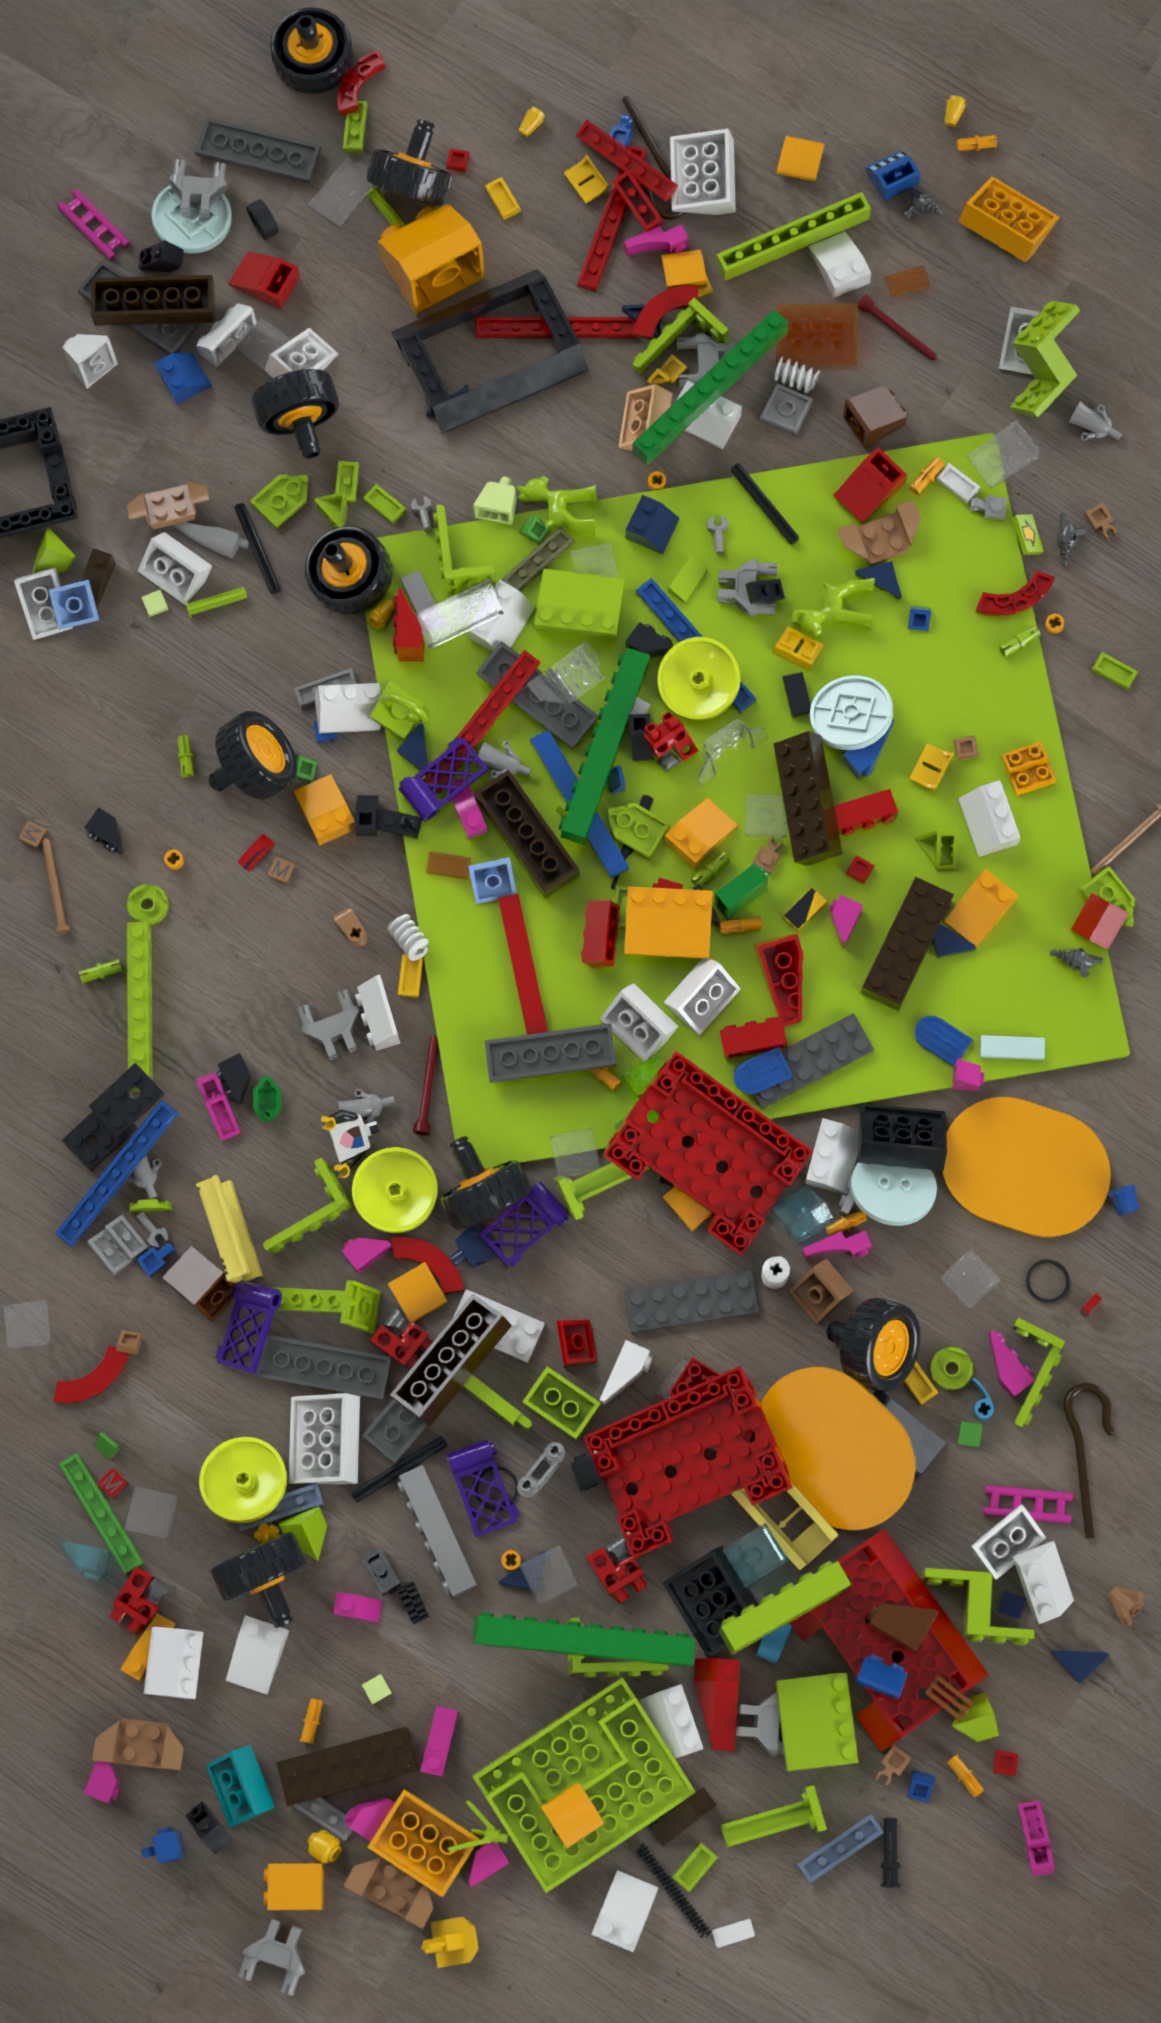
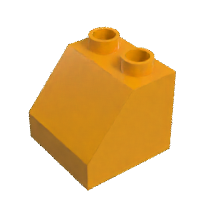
(432, 257)

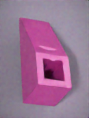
(1009, 1370)

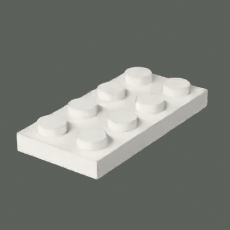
(523, 1334)

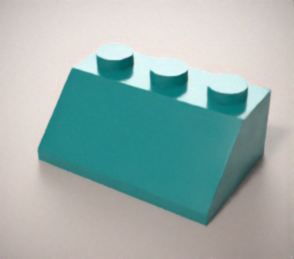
(240, 1786)

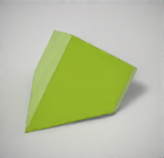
(333, 508)
(52, 554)
(940, 848)
(308, 1529)
(979, 1721)

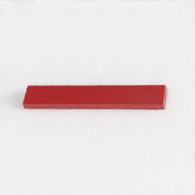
(626, 160)

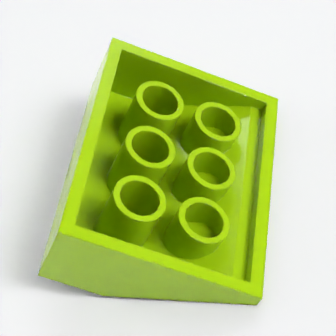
(579, 604)
(816, 1722)

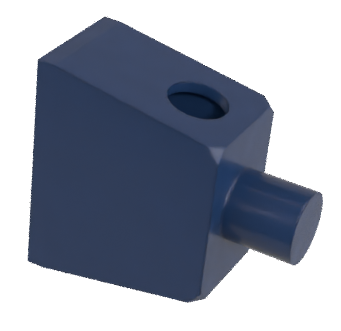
(473, 1248)

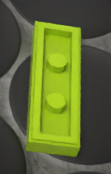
(355, 130)

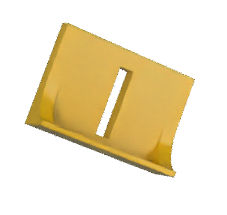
(582, 172)
(807, 653)
(936, 758)

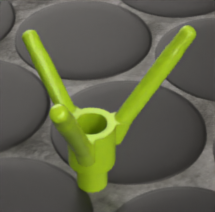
(491, 1833)

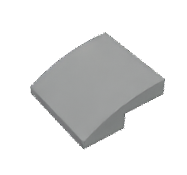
(117, 1245)

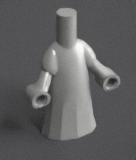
(1098, 425)
(501, 761)
(369, 1106)
(145, 1177)

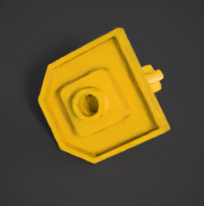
(452, 1942)

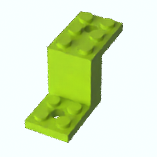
(1044, 358)
(977, 1606)

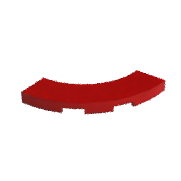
(355, 78)
(660, 305)
(1018, 601)
(435, 1259)
(93, 1383)

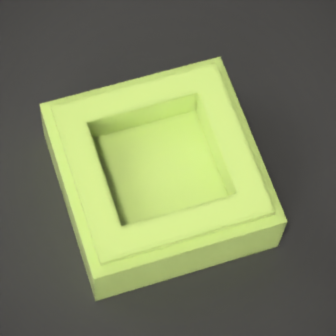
(155, 603)
(376, 1689)

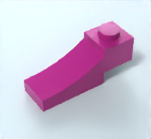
(657, 240)
(468, 811)
(218, 1105)
(856, 1245)
(439, 1741)
(1036, 1838)

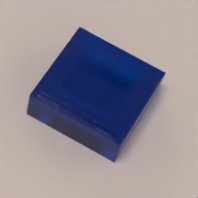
(1011, 1605)

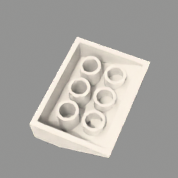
(704, 171)
(324, 1439)

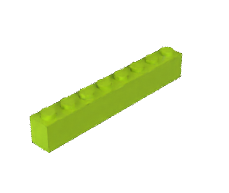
(793, 236)
(139, 997)

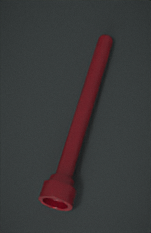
(867, 305)
(422, 1125)

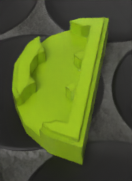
(149, 1205)

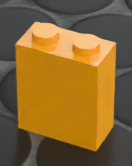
(294, 1886)

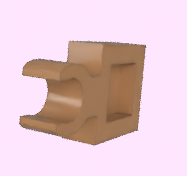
(1099, 519)
(767, 857)
(895, 1762)

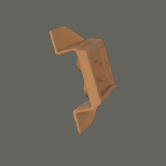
(168, 505)
(883, 537)
(139, 1745)
(391, 1889)

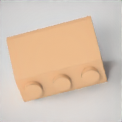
(641, 411)

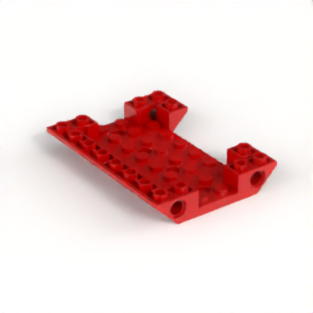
(720, 1130)
(679, 1435)
(885, 1576)

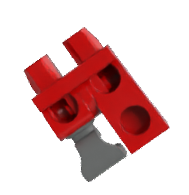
(668, 736)
(407, 1345)
(619, 1575)
(133, 1603)

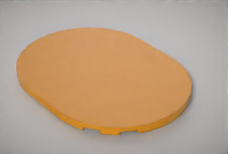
(1026, 1167)
(841, 1446)

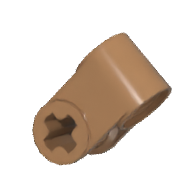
(349, 925)

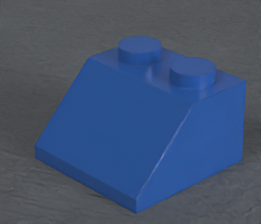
(182, 375)
(881, 1677)

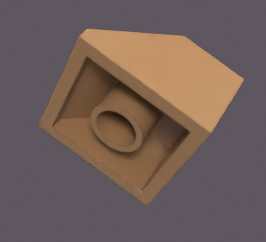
(821, 1291)

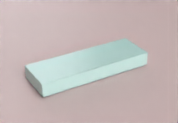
(1012, 1047)

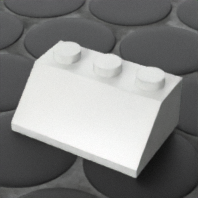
(226, 334)
(89, 357)
(716, 422)
(174, 567)
(507, 626)
(346, 707)
(989, 819)
(702, 995)
(377, 1014)
(639, 1022)
(833, 1157)
(1007, 1539)
(1044, 1582)
(173, 1662)
(673, 1720)

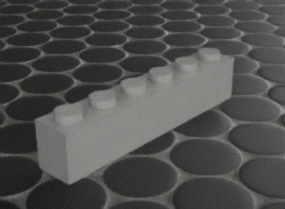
(437, 1531)

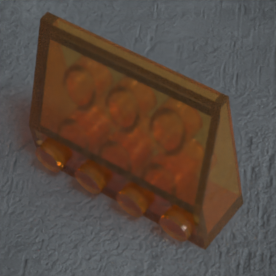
(819, 334)

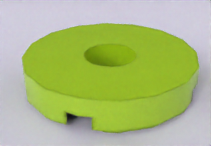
(147, 892)
(960, 1359)

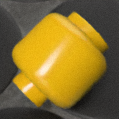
(324, 1846)

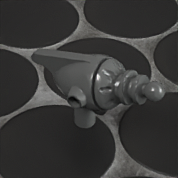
(922, 205)
(1068, 537)
(1077, 959)

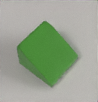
(534, 529)
(305, 768)
(969, 1434)
(106, 1446)

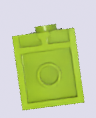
(695, 312)
(463, 577)
(588, 1185)
(313, 1222)
(356, 1304)
(1043, 1378)
(613, 1669)
(777, 1820)

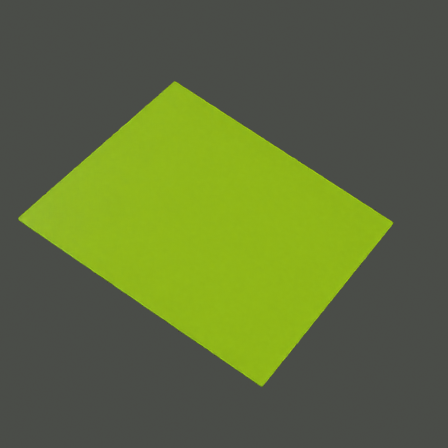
(941, 690)

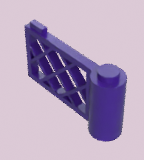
(419, 794)
(546, 1208)
(252, 1297)
(473, 1459)

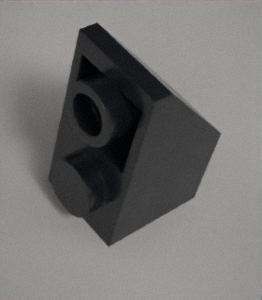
(161, 257)
(648, 641)
(639, 745)
(366, 815)
(105, 829)
(236, 1075)
(585, 1472)
(208, 1828)

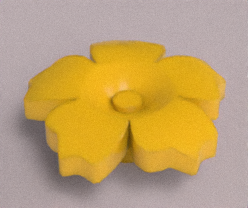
(266, 1532)

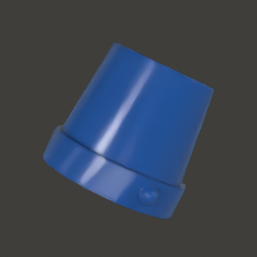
(1124, 1199)

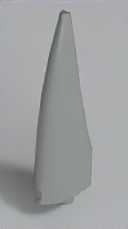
(213, 538)

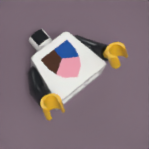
(349, 1138)

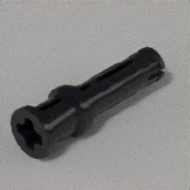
(890, 1824)

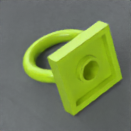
(398, 710)

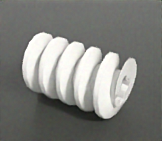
(796, 375)
(408, 937)
(775, 1281)

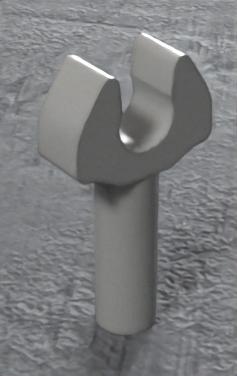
(422, 511)
(718, 533)
(154, 1232)

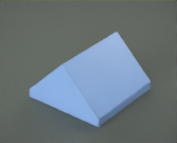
(74, 604)
(492, 880)

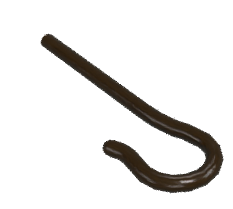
(657, 156)
(1079, 1444)

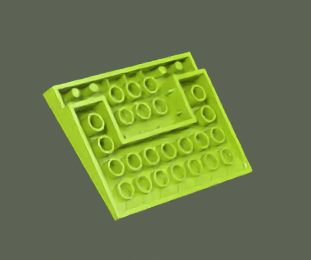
(616, 1760)

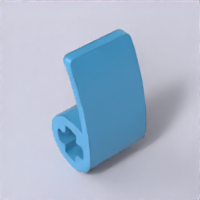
(986, 1402)
(773, 1643)

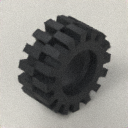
(412, 1602)

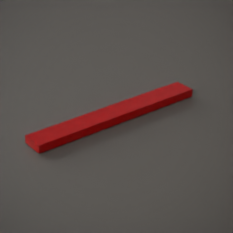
(606, 234)
(536, 327)
(489, 712)
(522, 964)

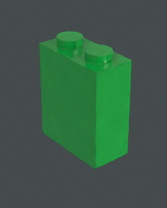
(741, 890)

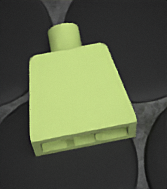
(497, 502)

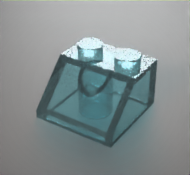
(803, 1213)
(755, 1555)
(87, 1559)

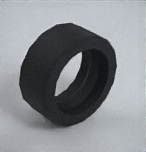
(262, 219)

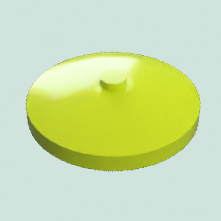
(699, 678)
(395, 1190)
(243, 1480)

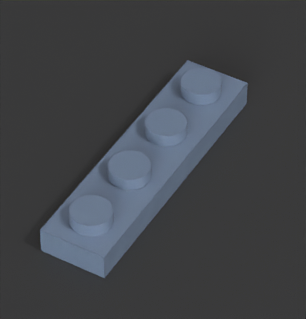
(290, 1504)
(840, 1848)

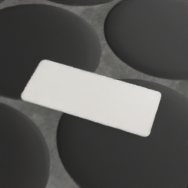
(733, 1933)

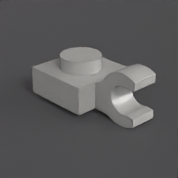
(992, 507)
(846, 1201)

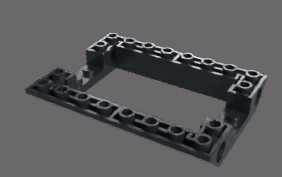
(510, 388)
(42, 427)

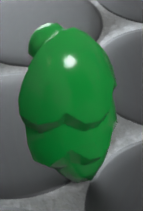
(267, 1099)

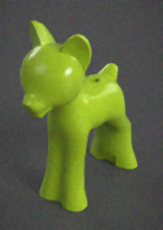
(537, 490)
(811, 619)

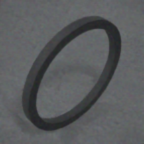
(1060, 1266)
(507, 1471)

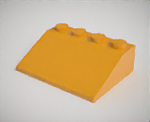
(1008, 219)
(668, 922)
(417, 1842)

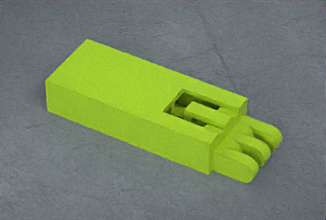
(496, 1403)

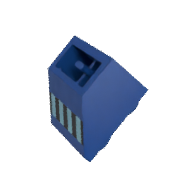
(894, 174)

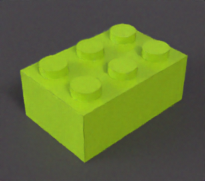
(561, 1404)

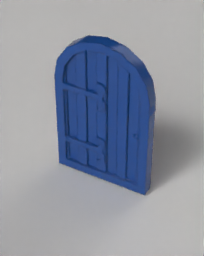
(941, 1039)
(762, 1072)

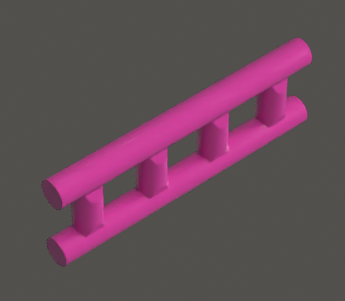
(93, 236)
(1039, 1496)

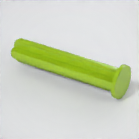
(384, 207)
(216, 601)

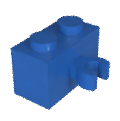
(166, 1847)

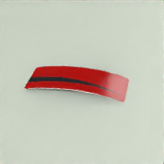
(256, 852)

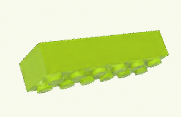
(785, 1607)

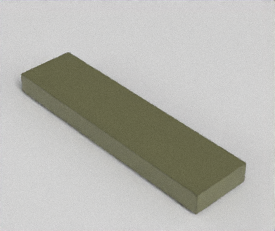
(539, 559)

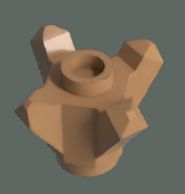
(1126, 1604)

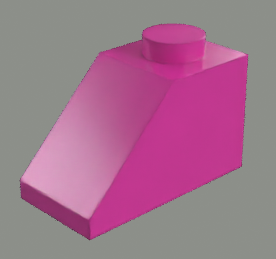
(844, 917)
(967, 1076)
(364, 1252)
(357, 1607)
(103, 1783)
(368, 1816)
(486, 1862)

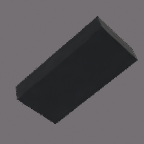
(796, 694)

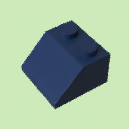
(651, 525)

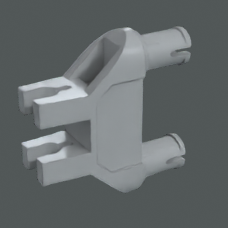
(197, 189)
(707, 352)
(740, 577)
(332, 1027)
(542, 1470)
(765, 1725)
(275, 1953)

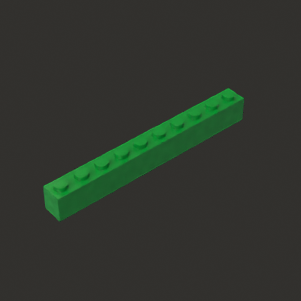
(710, 387)
(605, 746)
(583, 1641)

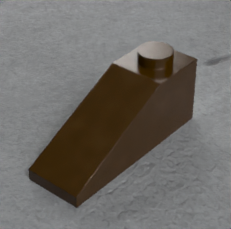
(99, 572)
(683, 1816)

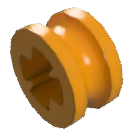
(656, 475)
(1052, 618)
(168, 856)
(517, 1559)

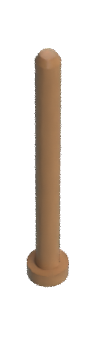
(1127, 841)
(62, 928)

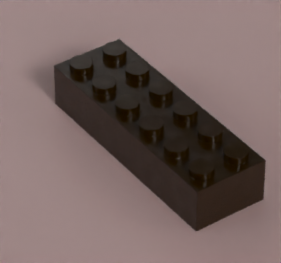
(153, 300)
(807, 798)
(526, 834)
(907, 943)
(451, 1360)
(347, 1766)

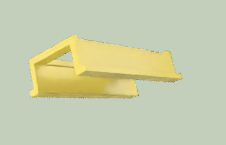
(229, 1229)
(805, 1546)

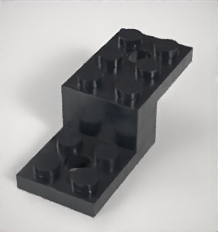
(113, 1117)

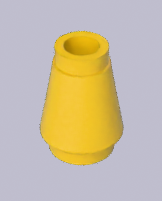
(954, 109)
(532, 119)
(379, 616)

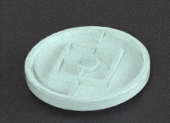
(192, 231)
(851, 712)
(893, 1193)

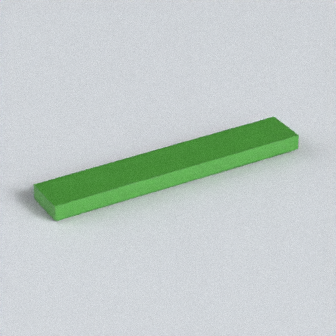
(101, 1513)

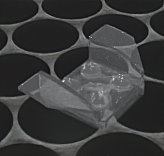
(569, 676)
(724, 738)

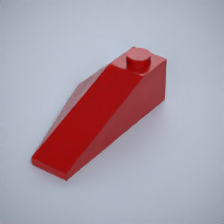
(782, 968)
(718, 1695)

